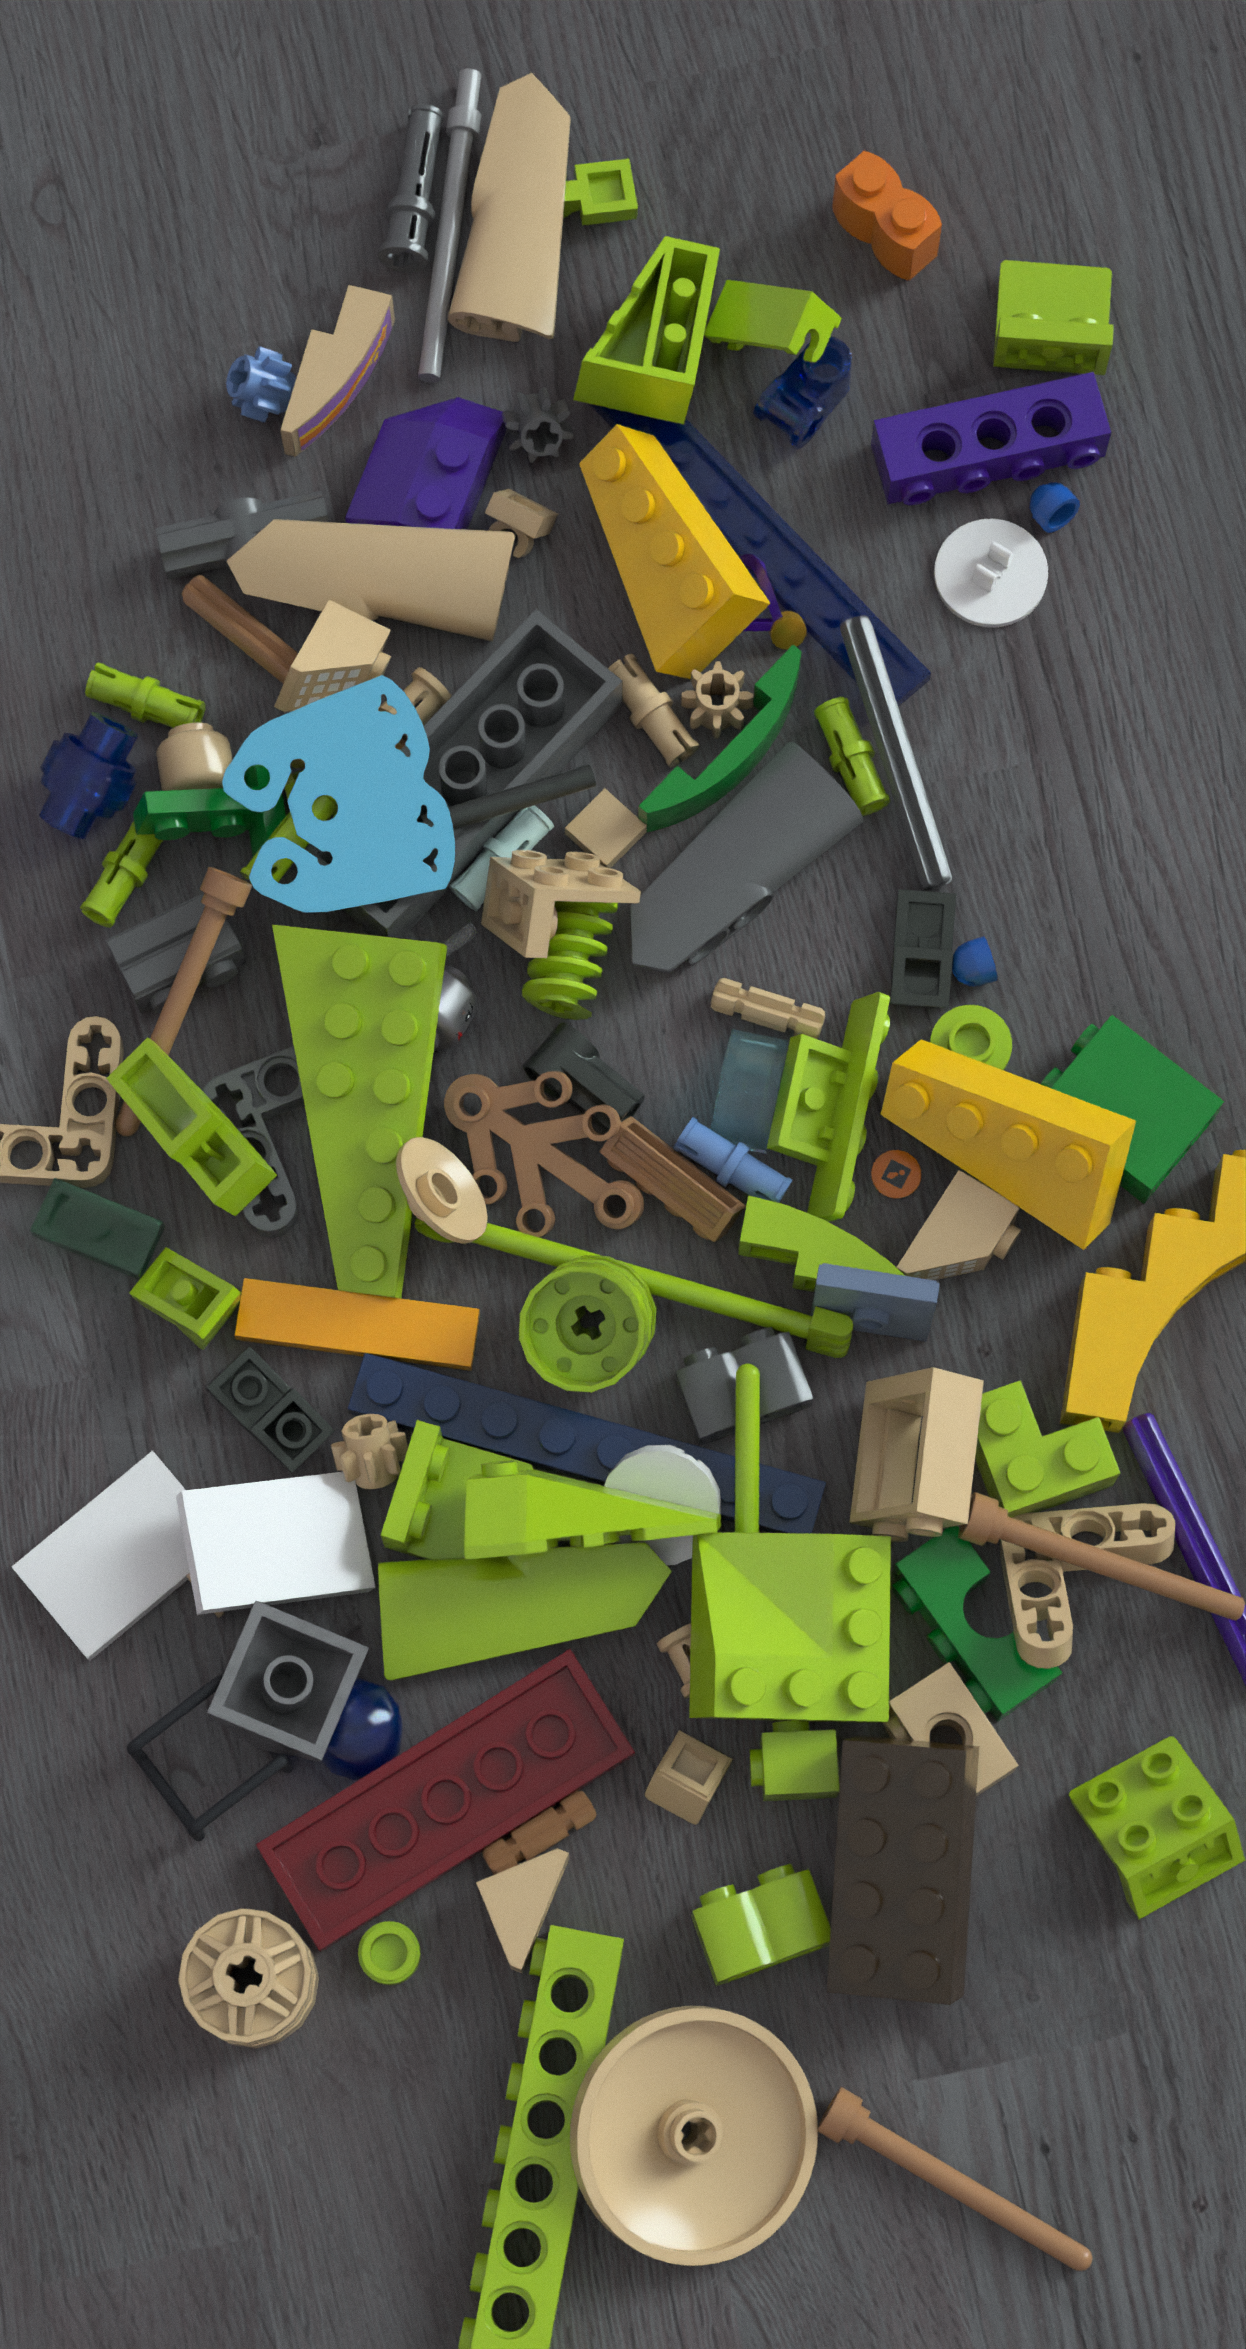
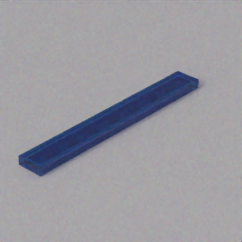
(795, 571)

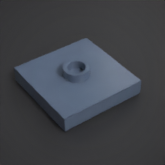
(878, 1300)

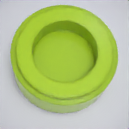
(389, 1953)

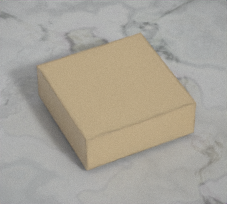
(605, 828)

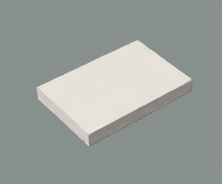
(274, 1542)
(112, 1558)

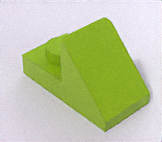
(187, 1296)

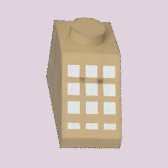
(335, 656)
(962, 1232)

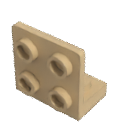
(525, 888)

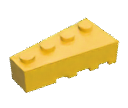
(670, 554)
(1015, 1136)

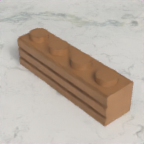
(672, 1179)

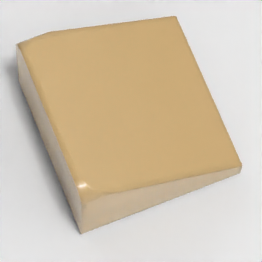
(687, 1777)

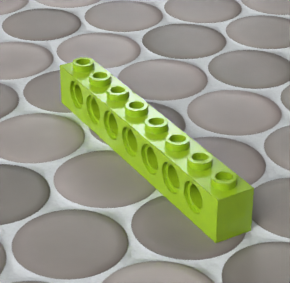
(596, 1963)

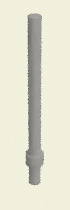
(462, 128)

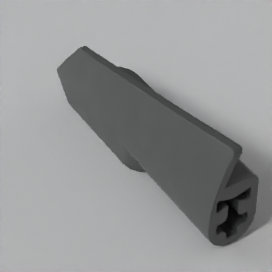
(739, 860)

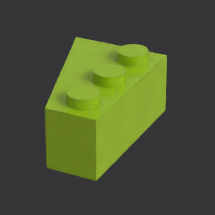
(656, 337)

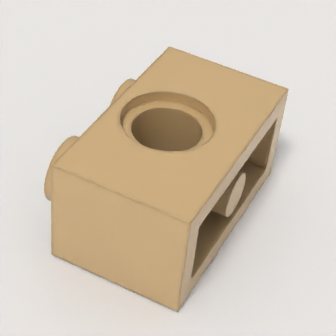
(947, 1701)

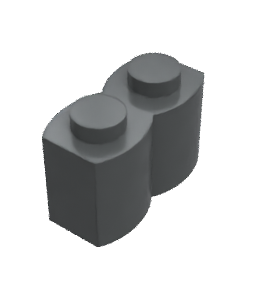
(710, 1383)

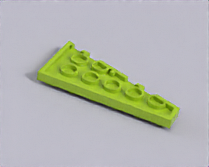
(364, 1058)

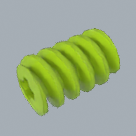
(559, 977)

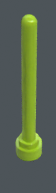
(747, 1449)

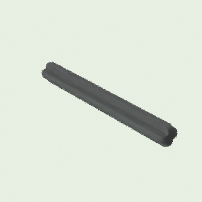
(895, 753)

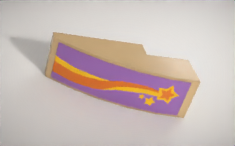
(337, 367)

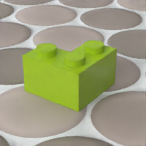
(1036, 1470)

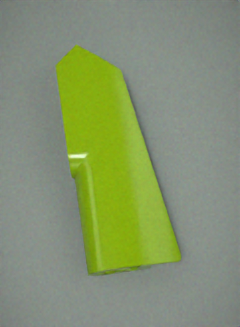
(497, 1606)

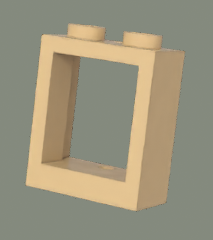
(890, 1448)

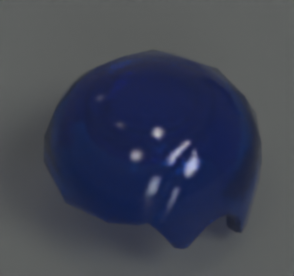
(365, 1733)

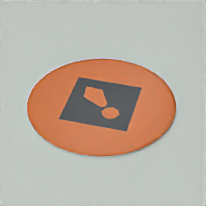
(896, 1174)

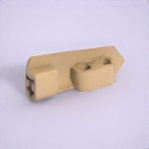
(518, 218)
(395, 572)

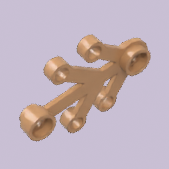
(534, 1147)

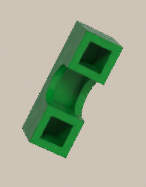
(935, 1584)

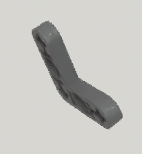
(259, 1106)

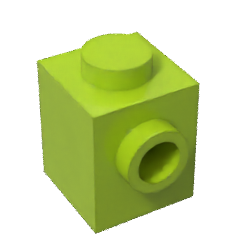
(795, 1763)

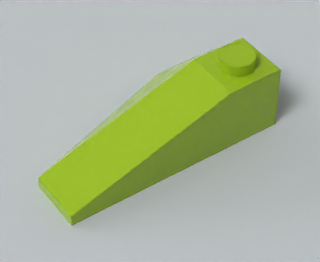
(533, 1510)

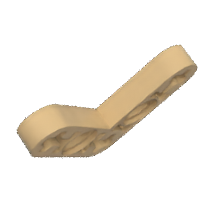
(74, 1128)
(1047, 1570)

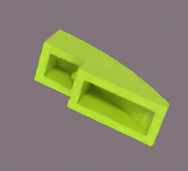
(191, 1127)
(804, 1240)

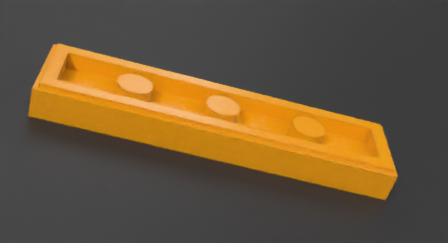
(357, 1324)

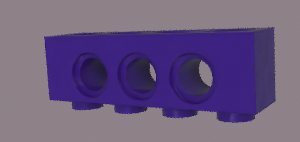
(1066, 404)

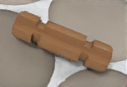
(540, 1833)

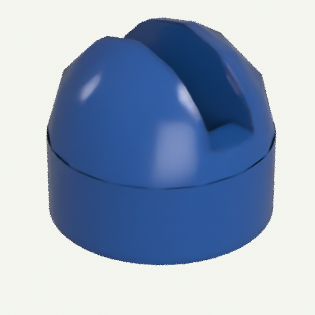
(1053, 506)
(974, 963)

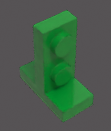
(178, 812)

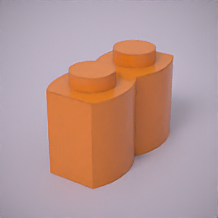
(891, 218)

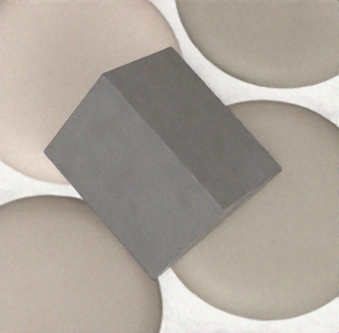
(286, 1683)

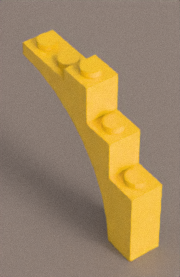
(1124, 1316)

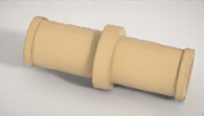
(653, 712)

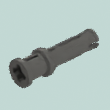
(410, 210)

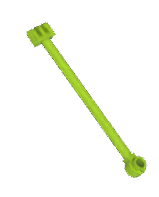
(825, 1331)

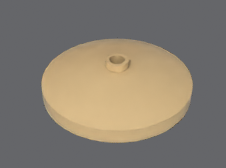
(746, 2143)

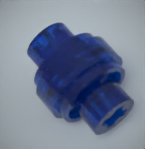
(88, 775)

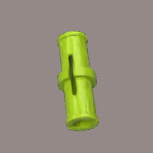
(142, 697)
(852, 755)
(121, 874)

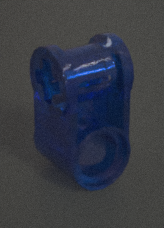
(803, 400)

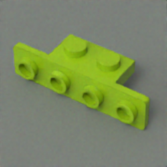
(826, 1103)

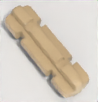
(767, 1008)

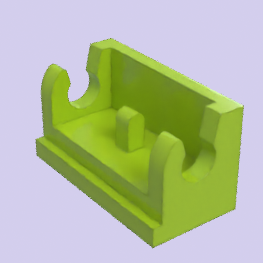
(771, 319)

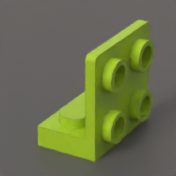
(1053, 317)
(430, 1495)
(1159, 1825)

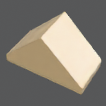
(520, 1901)

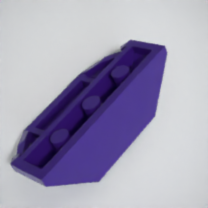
(429, 466)

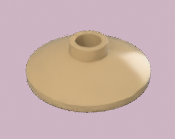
(441, 1190)

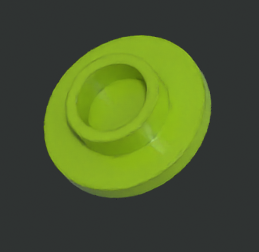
(975, 1034)

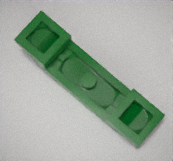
(683, 797)

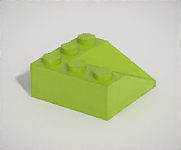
(790, 1627)

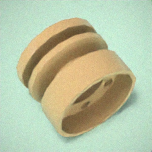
(264, 2012)

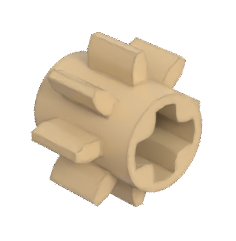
(713, 716)
(370, 1451)

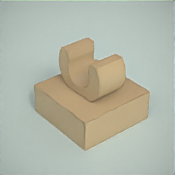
(522, 516)

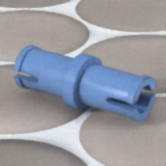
(731, 1162)

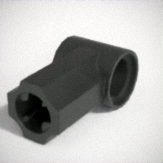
(591, 1078)

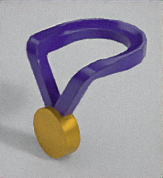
(784, 627)

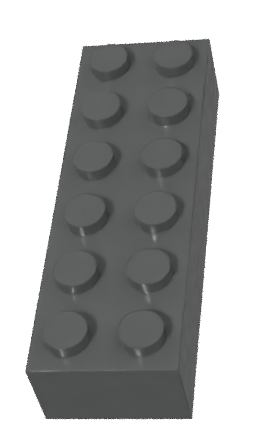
(502, 729)

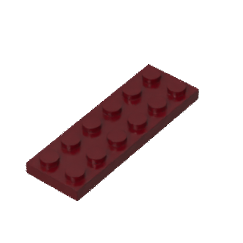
(445, 1800)

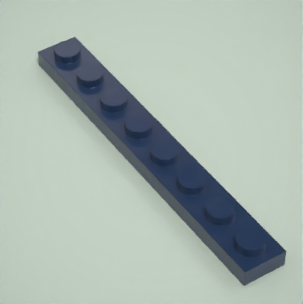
(560, 1437)

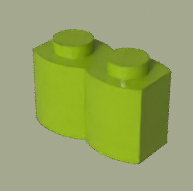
(761, 1925)

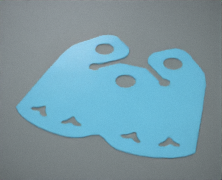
(378, 795)

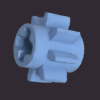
(260, 384)

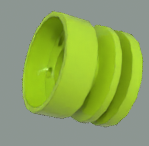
(579, 1356)

